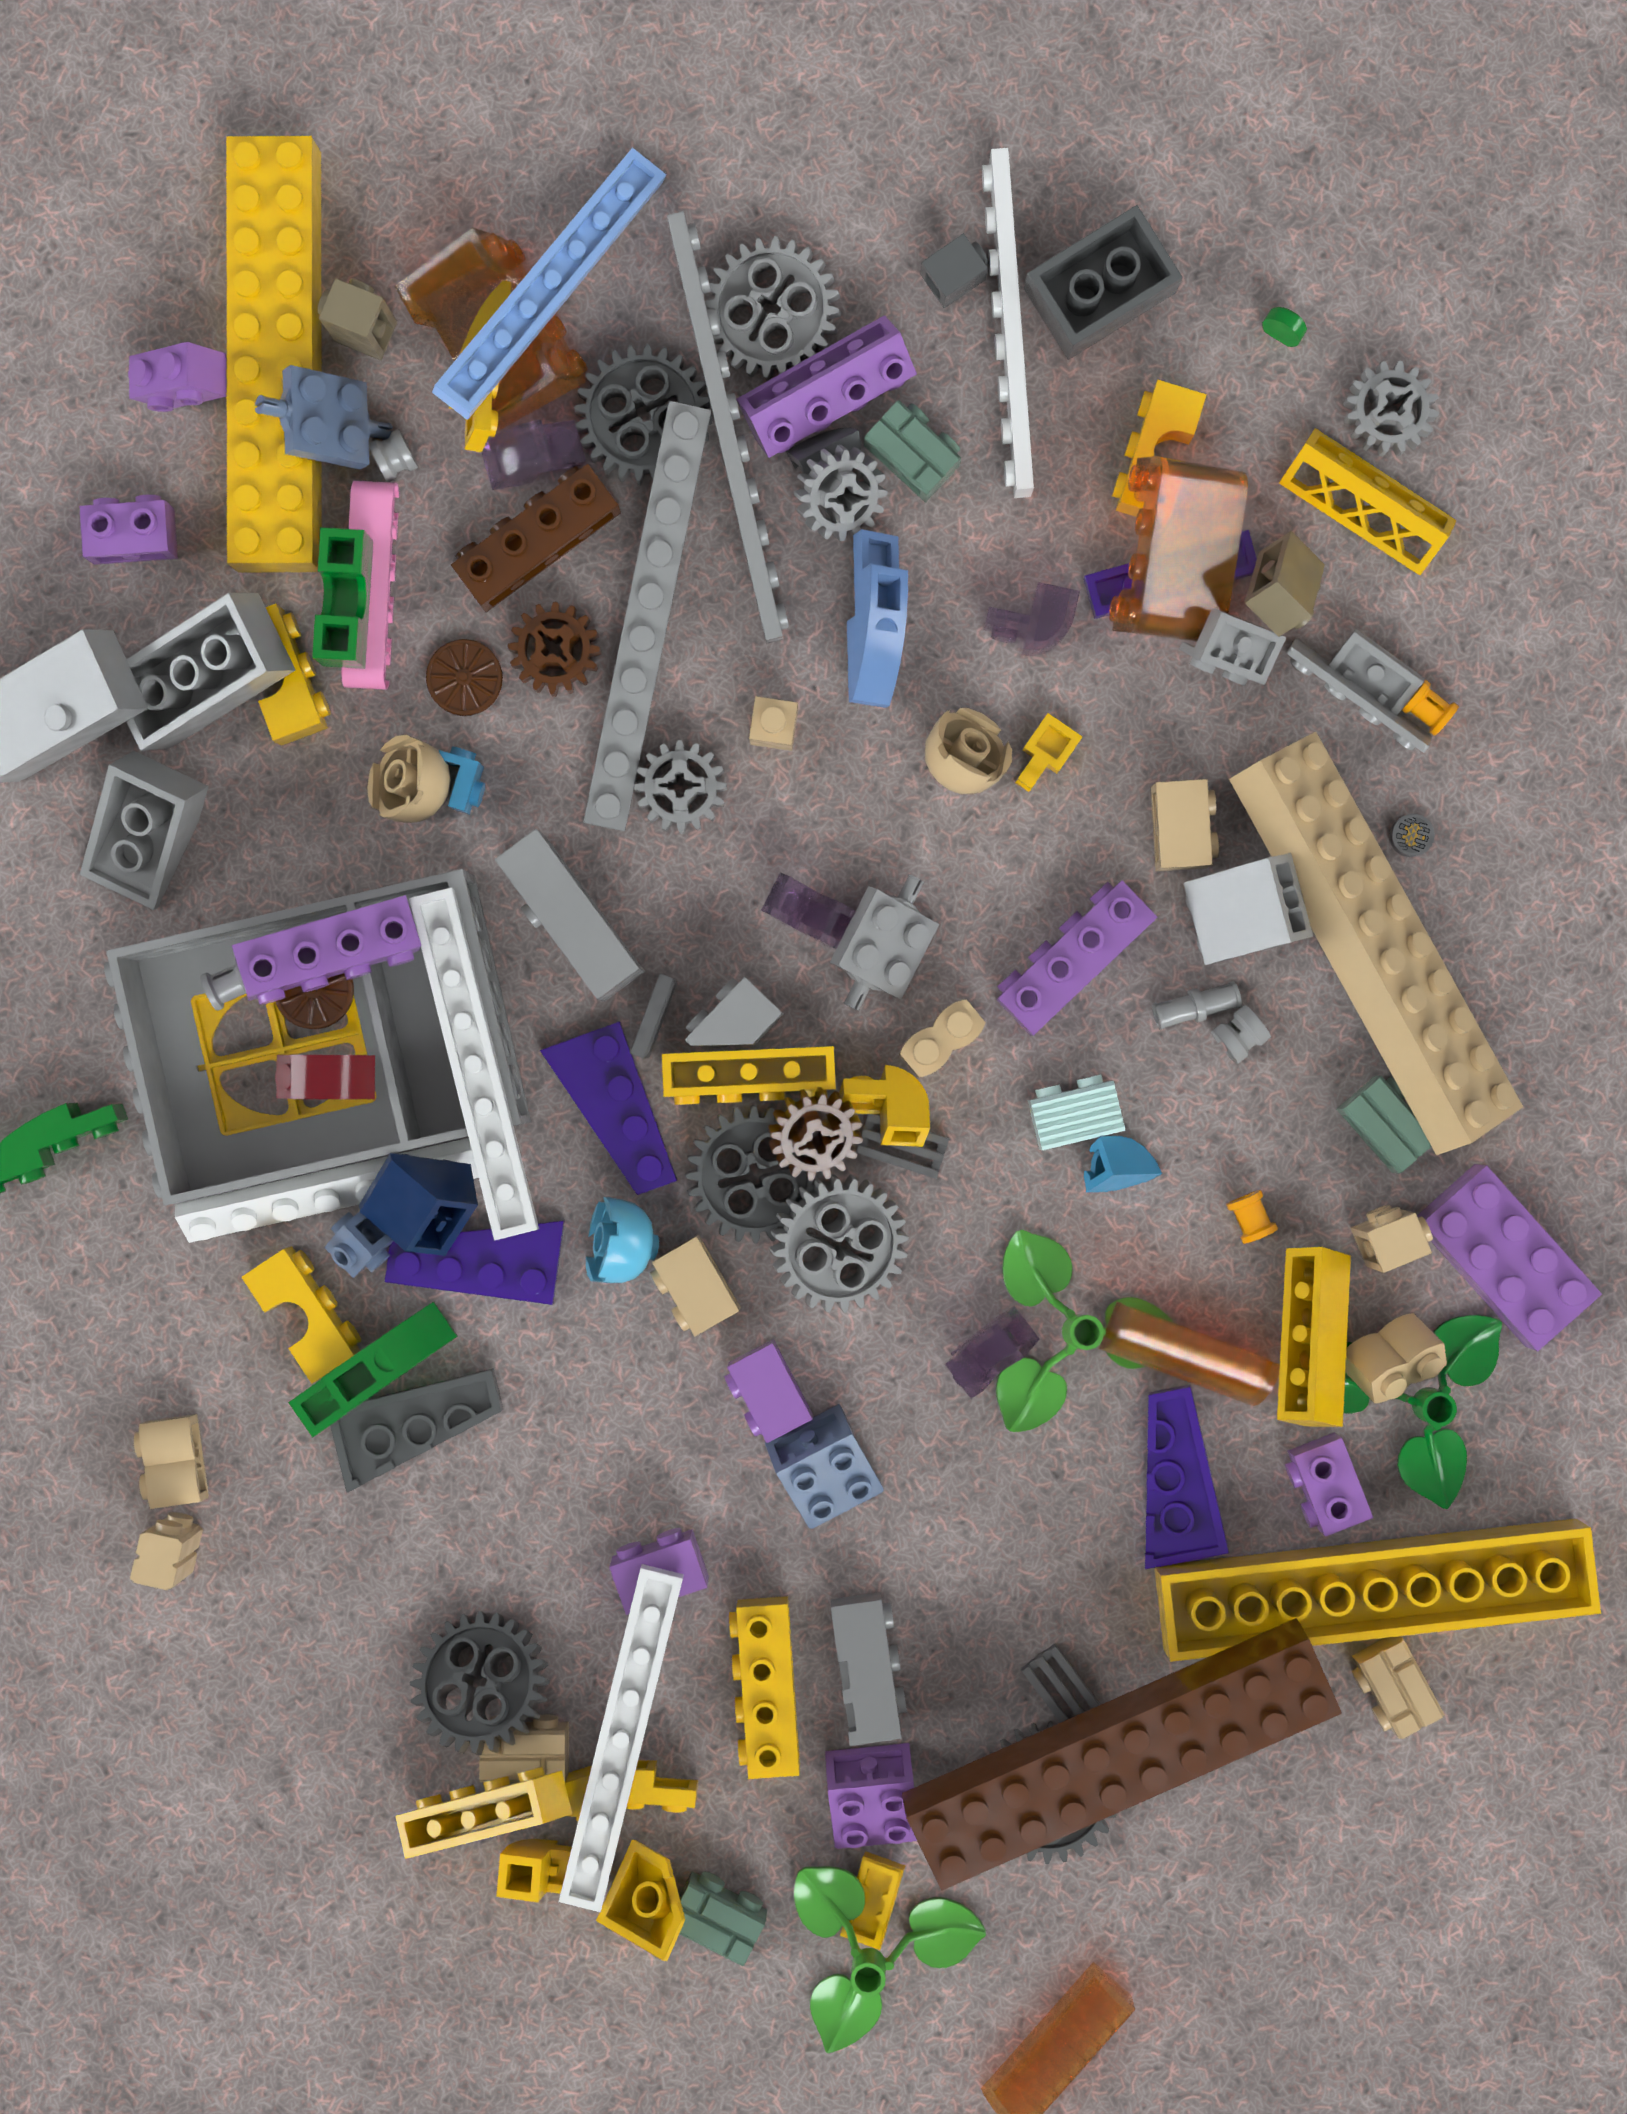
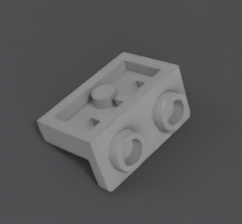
(1236, 647)

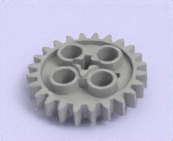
(740, 288)
(822, 1276)

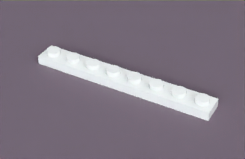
(1006, 306)
(474, 1063)
(296, 1196)
(621, 1738)

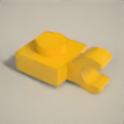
(1049, 748)

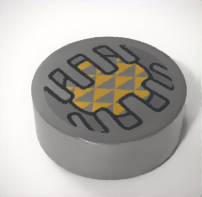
(1412, 835)

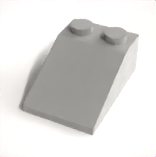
(142, 828)

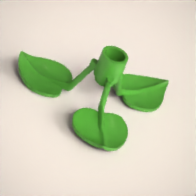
(1031, 1271)
(850, 2007)

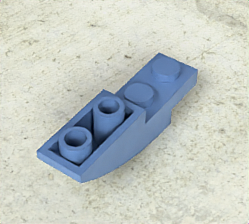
(879, 621)

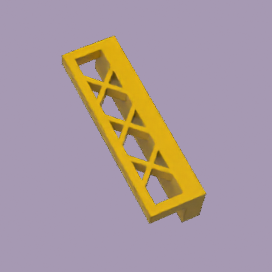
(1376, 489)

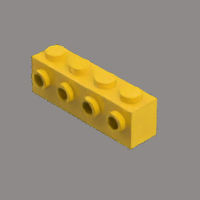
(747, 1071)
(1314, 1337)
(767, 1687)
(483, 1814)

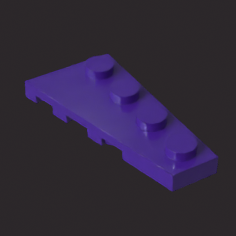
(613, 1100)
(507, 1268)
(1181, 1494)

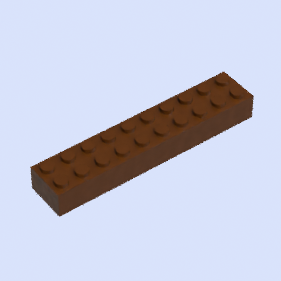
(1120, 1754)

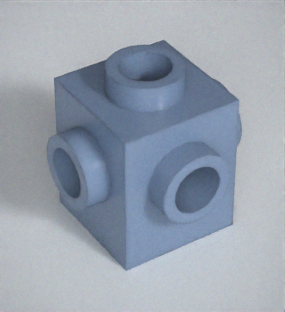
(358, 1244)

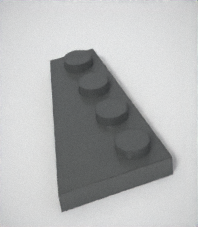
(410, 1422)

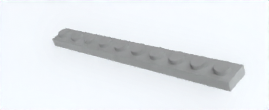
(725, 410)
(647, 615)

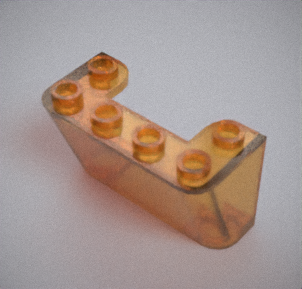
(448, 298)
(1184, 547)

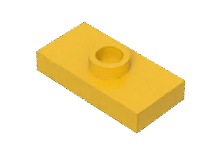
(881, 1885)

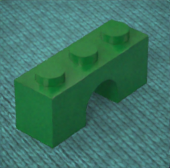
(344, 618)

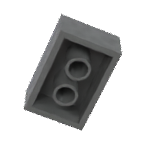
(1102, 282)

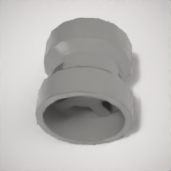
(1241, 1034)

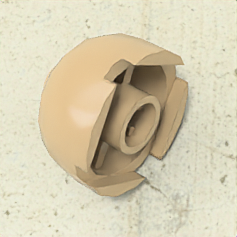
(966, 752)
(408, 781)

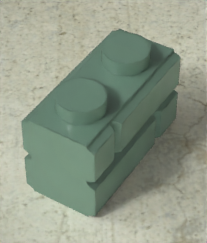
(913, 449)
(1386, 1123)
(720, 1917)

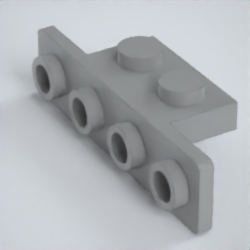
(1370, 680)

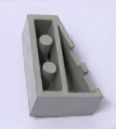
(868, 1668)

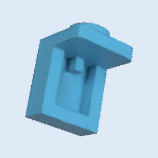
(467, 789)

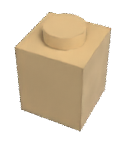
(773, 723)

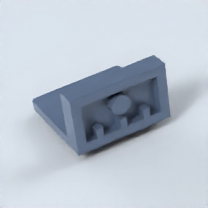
(823, 1467)

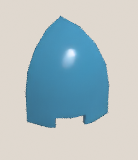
(1119, 1164)

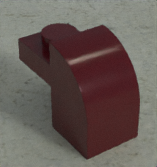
(325, 1076)

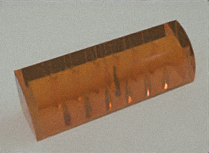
(1189, 1355)
(1060, 2045)

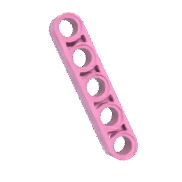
(374, 513)

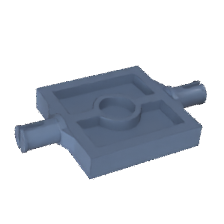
(324, 417)

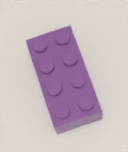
(1508, 1257)

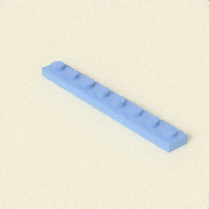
(548, 284)

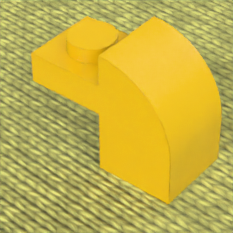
(897, 1099)
(532, 1869)

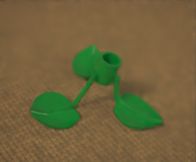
(1438, 1461)

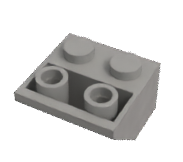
(737, 1020)

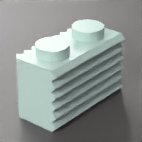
(1075, 1113)

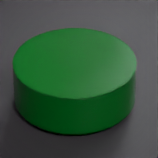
(1284, 326)

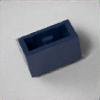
(421, 1202)

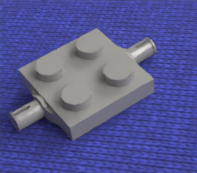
(884, 942)

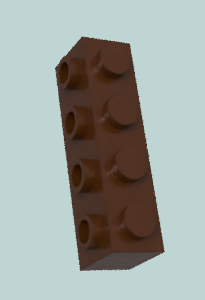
(535, 537)

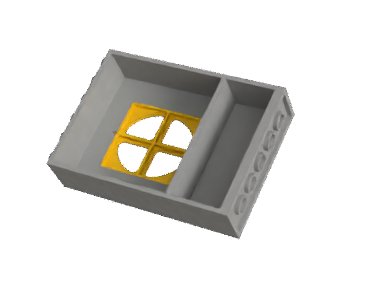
(214, 1144)

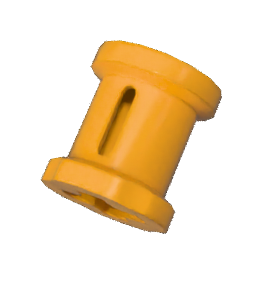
(1430, 708)
(1252, 1216)

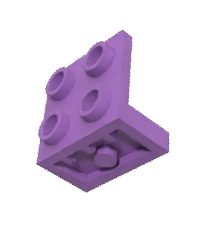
(867, 1795)

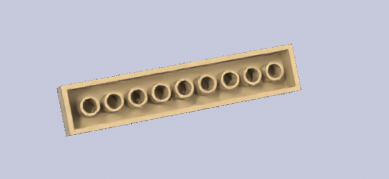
(1378, 945)

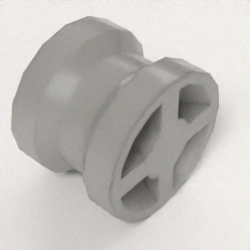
(393, 455)

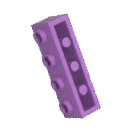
(827, 386)
(326, 949)
(1076, 958)

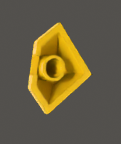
(644, 1902)

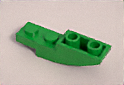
(28, 1147)
(372, 1369)

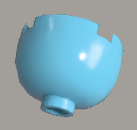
(620, 1242)

